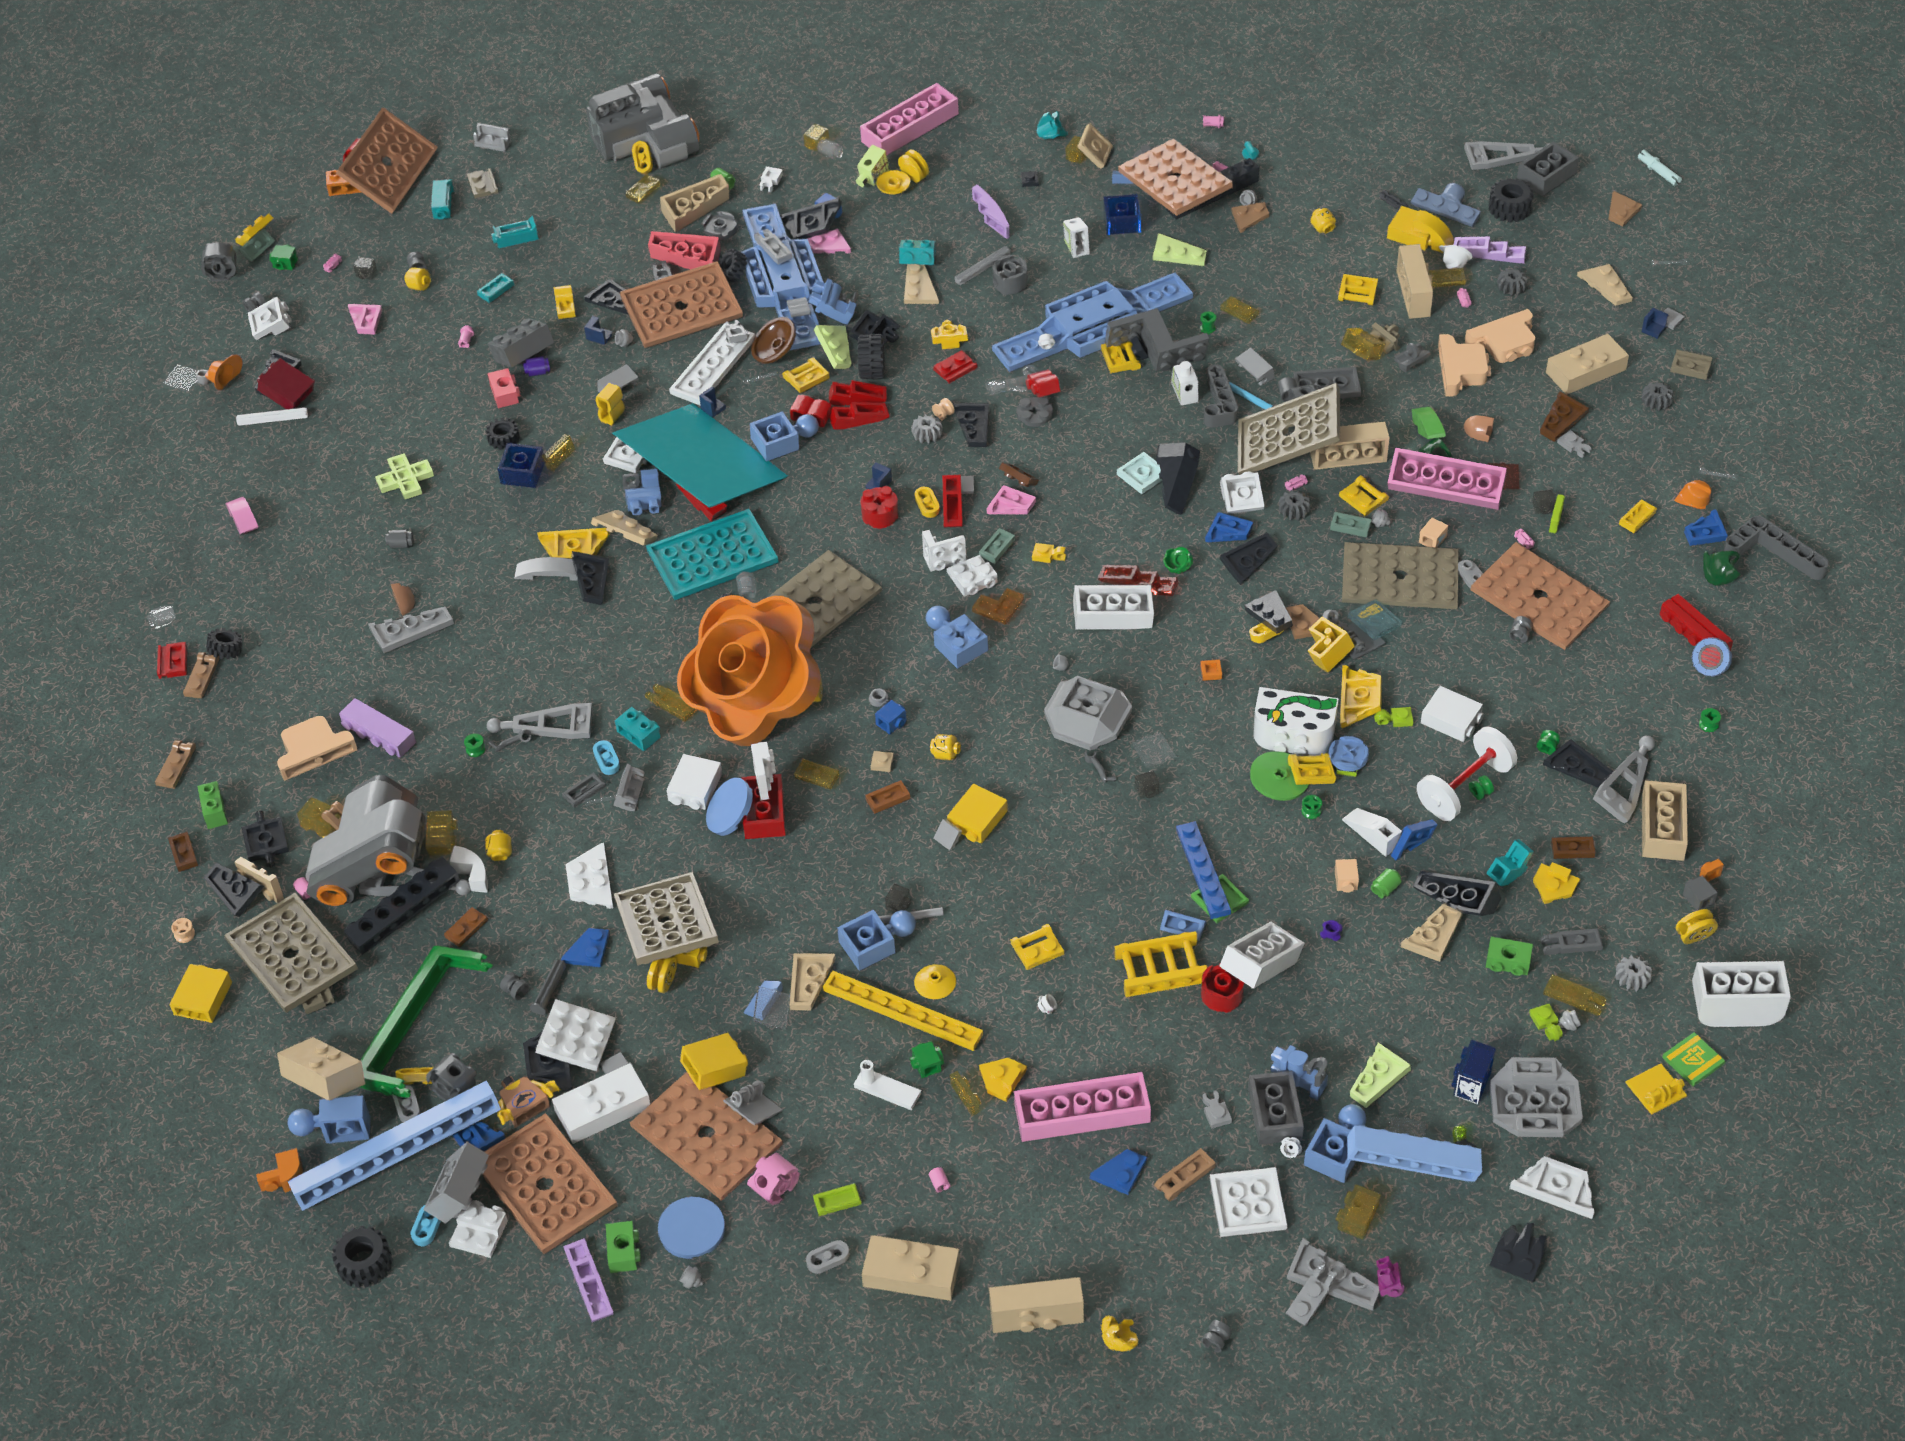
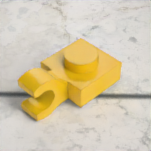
(1046, 553)

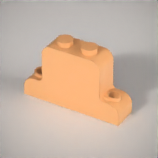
(1505, 337)
(1462, 364)
(311, 746)

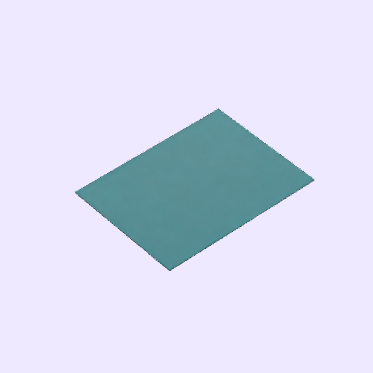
(700, 455)

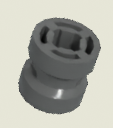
(416, 259)
(253, 302)
(1521, 628)
(513, 985)
(1217, 1335)

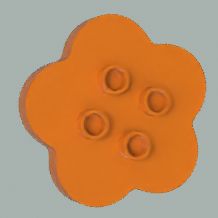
(751, 666)

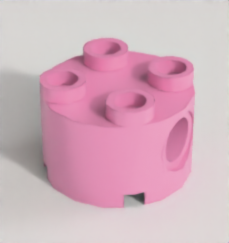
(773, 1178)

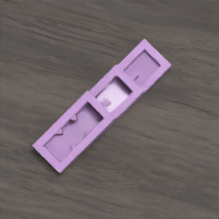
(992, 213)
(1482, 248)
(588, 1280)

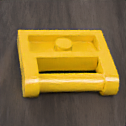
(250, 231)
(1358, 285)
(1115, 358)
(806, 375)
(1359, 499)
(1309, 773)
(1039, 952)

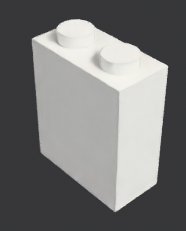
(1452, 714)
(694, 782)

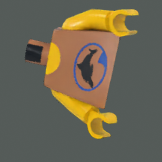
(523, 1099)

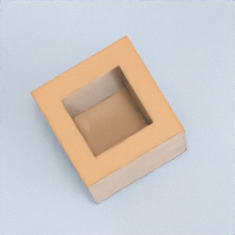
(1433, 533)
(1346, 875)

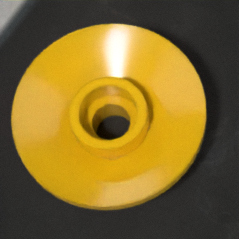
(893, 182)
(938, 987)

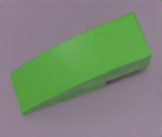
(1428, 423)

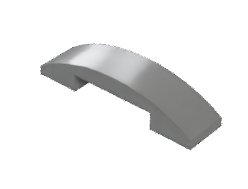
(545, 567)

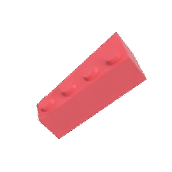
(684, 249)

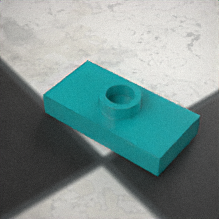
(495, 288)

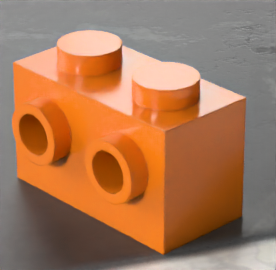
(337, 185)

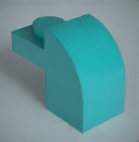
(1512, 865)

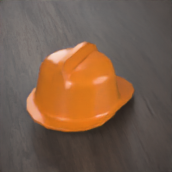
(224, 371)
(1695, 494)

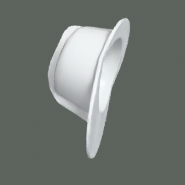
(1455, 256)

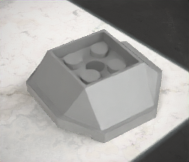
(1086, 713)
(1538, 1082)

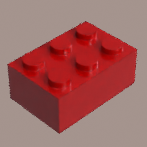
(765, 816)

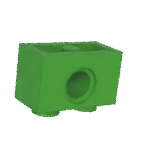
(212, 805)
(1509, 956)
(621, 1235)

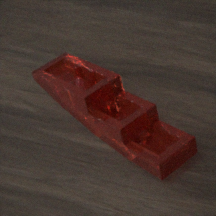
(1133, 576)

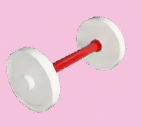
(1492, 749)

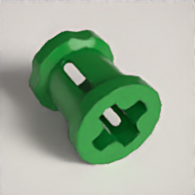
(1208, 320)

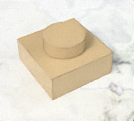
(882, 761)

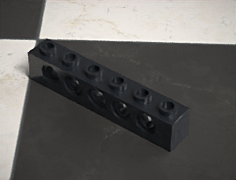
(1241, 174)
(399, 915)

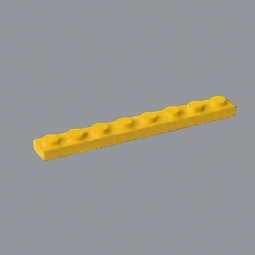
(903, 1010)

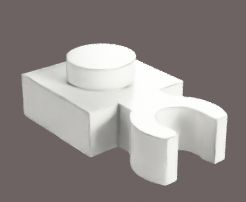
(770, 177)

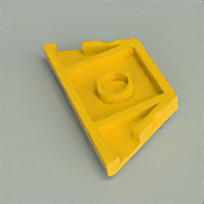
(562, 543)
(1359, 695)

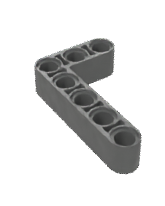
(1780, 543)

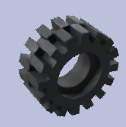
(733, 264)
(502, 426)
(224, 643)

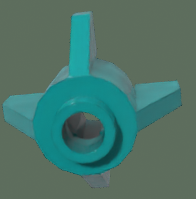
(1050, 126)

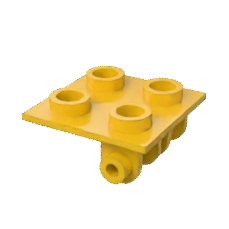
(1656, 1088)

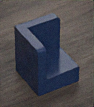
(1655, 323)
(595, 333)
(710, 403)
(881, 476)

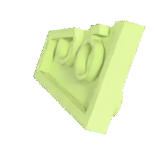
(1176, 251)
(835, 344)
(1379, 1075)

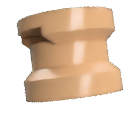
(943, 409)
(183, 930)

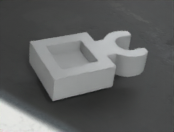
(735, 332)
(1572, 442)
(1216, 1113)

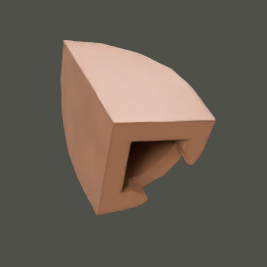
(1479, 427)
(403, 597)

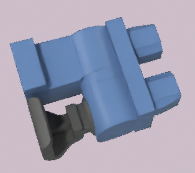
(832, 301)
(642, 498)
(1303, 1071)

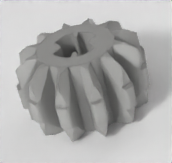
(926, 428)
(1633, 973)

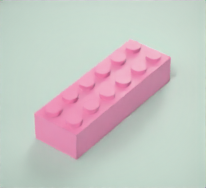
(910, 119)
(1447, 478)
(1082, 1106)

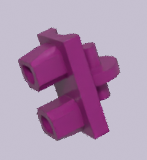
(1389, 1278)

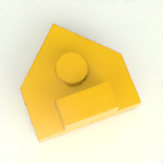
(949, 335)
(1555, 882)
(1002, 1077)

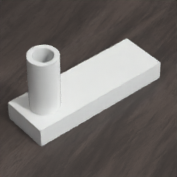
(886, 1087)

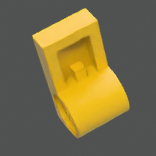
(564, 302)

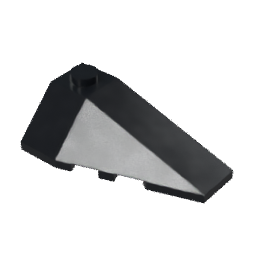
(1178, 468)
(1460, 893)

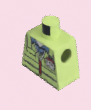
(872, 166)

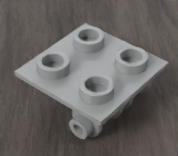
(752, 1103)

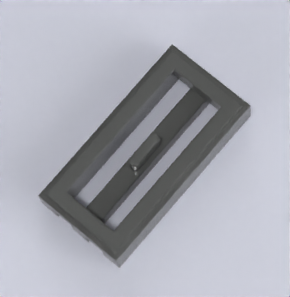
(585, 792)

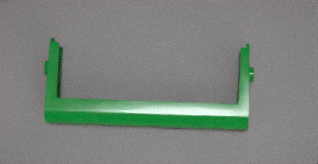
(406, 1012)

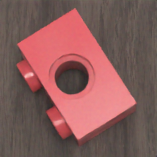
(503, 388)

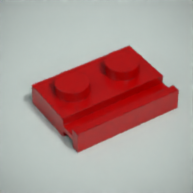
(955, 366)
(172, 660)

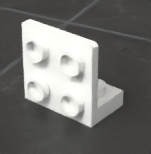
(943, 553)

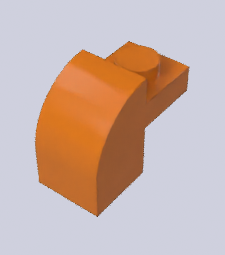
(289, 1167)

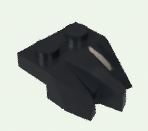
(873, 324)
(1519, 1252)

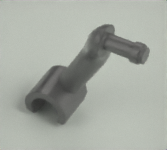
(509, 741)
(1092, 759)

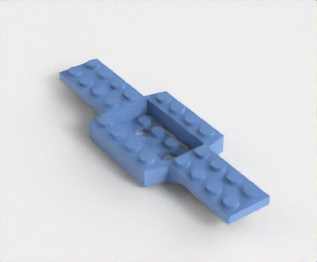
(801, 270)
(1090, 306)

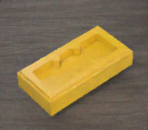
(1637, 516)

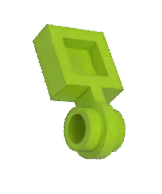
(1399, 716)
(1545, 1018)

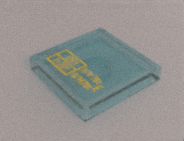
(1375, 619)

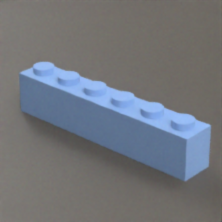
(1414, 1153)

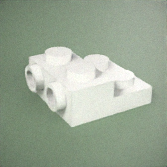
(269, 318)
(623, 457)
(1242, 492)
(972, 575)
(763, 767)
(479, 1229)

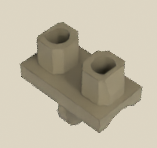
(1388, 334)

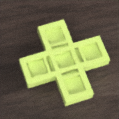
(404, 476)

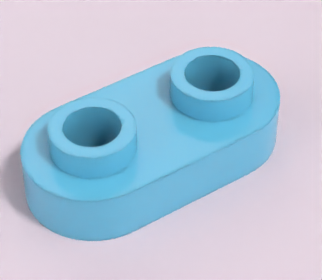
(607, 758)
(424, 1226)

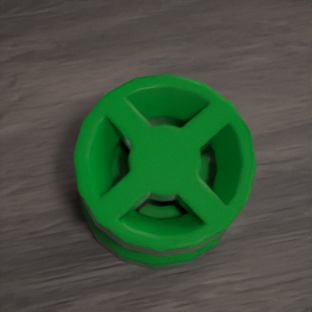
(1709, 720)
(478, 742)
(1548, 742)
(1481, 787)
(1315, 803)

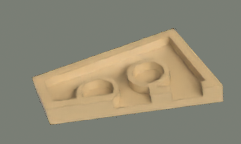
(1608, 283)
(919, 286)
(631, 530)
(272, 888)
(1434, 934)
(808, 978)

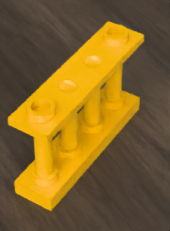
(1163, 981)

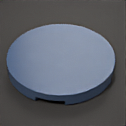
(729, 806)
(691, 1227)

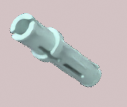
(1655, 164)

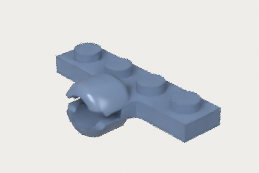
(1447, 204)

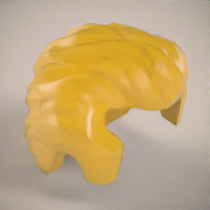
(1111, 1331)

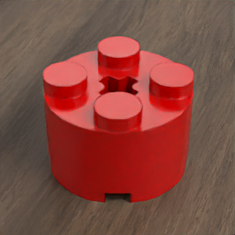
(879, 507)
(1221, 989)

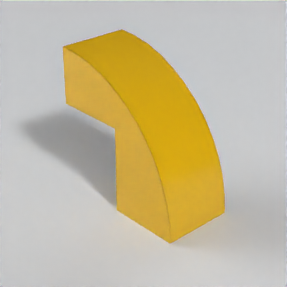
(1438, 230)

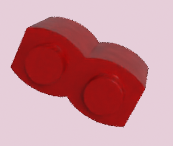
(1043, 383)
(806, 405)

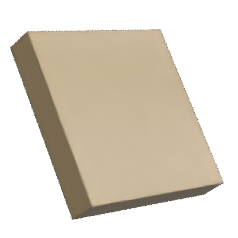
(1095, 146)

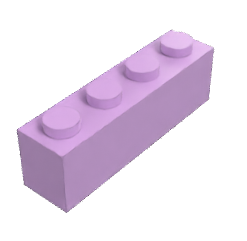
(377, 728)

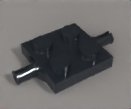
(265, 839)

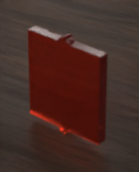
(1512, 475)

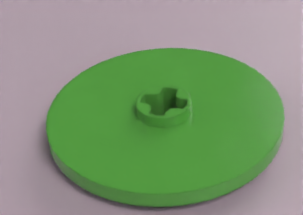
(1264, 777)

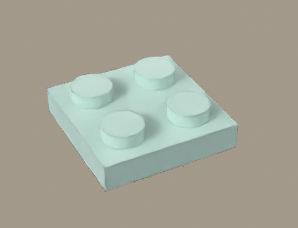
(1140, 473)

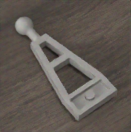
(1478, 158)
(580, 722)
(1613, 801)
(375, 886)

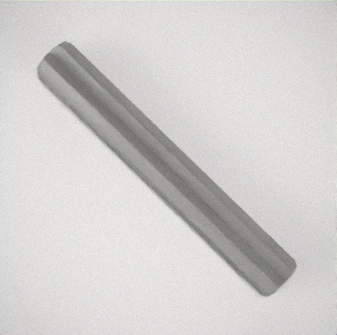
(981, 266)

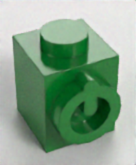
(283, 257)
(926, 1059)

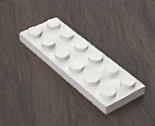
(710, 366)

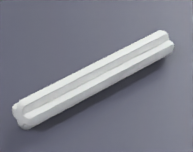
(272, 416)

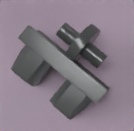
(1411, 356)

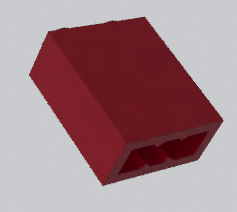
(285, 384)

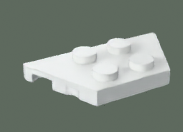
(590, 878)
(1557, 1185)

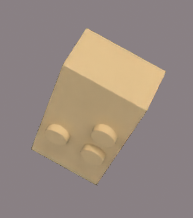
(1415, 281)
(1587, 364)
(1357, 446)
(1664, 820)
(321, 1068)
(910, 1267)
(1036, 1305)

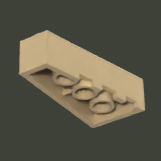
(694, 201)

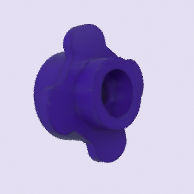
(1331, 925)

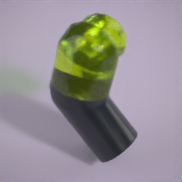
(1459, 1136)

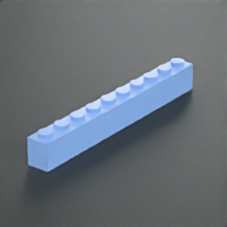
(394, 1145)

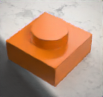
(1211, 670)
(1711, 870)

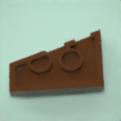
(1562, 416)

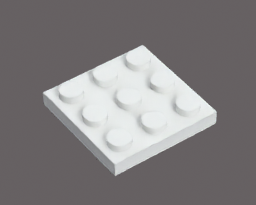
(575, 1035)
(1248, 1202)

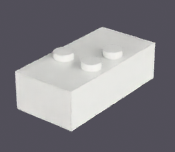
(1113, 606)
(1261, 954)
(601, 1103)

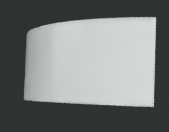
(468, 862)

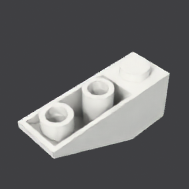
(1374, 829)

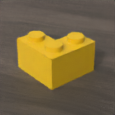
(1331, 644)

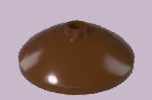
(773, 340)

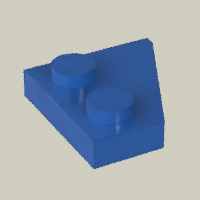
(1228, 529)
(1706, 530)
(1413, 836)
(588, 948)
(478, 1135)
(1120, 1171)

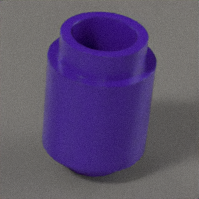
(536, 366)

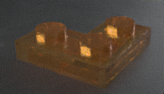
(998, 610)

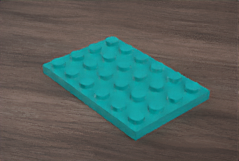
(711, 554)

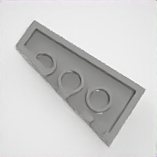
(403, 631)
(1347, 1285)

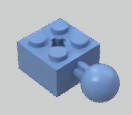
(776, 435)
(956, 640)
(870, 940)
(339, 1119)
(1329, 1146)

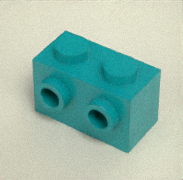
(917, 252)
(638, 728)

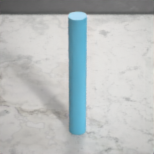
(1249, 396)

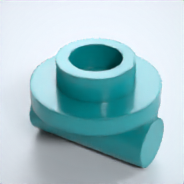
(1250, 151)

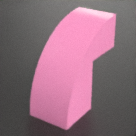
(242, 515)

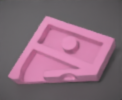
(829, 242)
(365, 317)
(1011, 502)

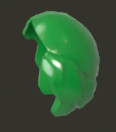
(1178, 560)

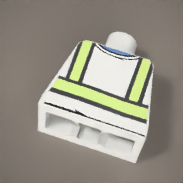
(1074, 231)
(1183, 376)

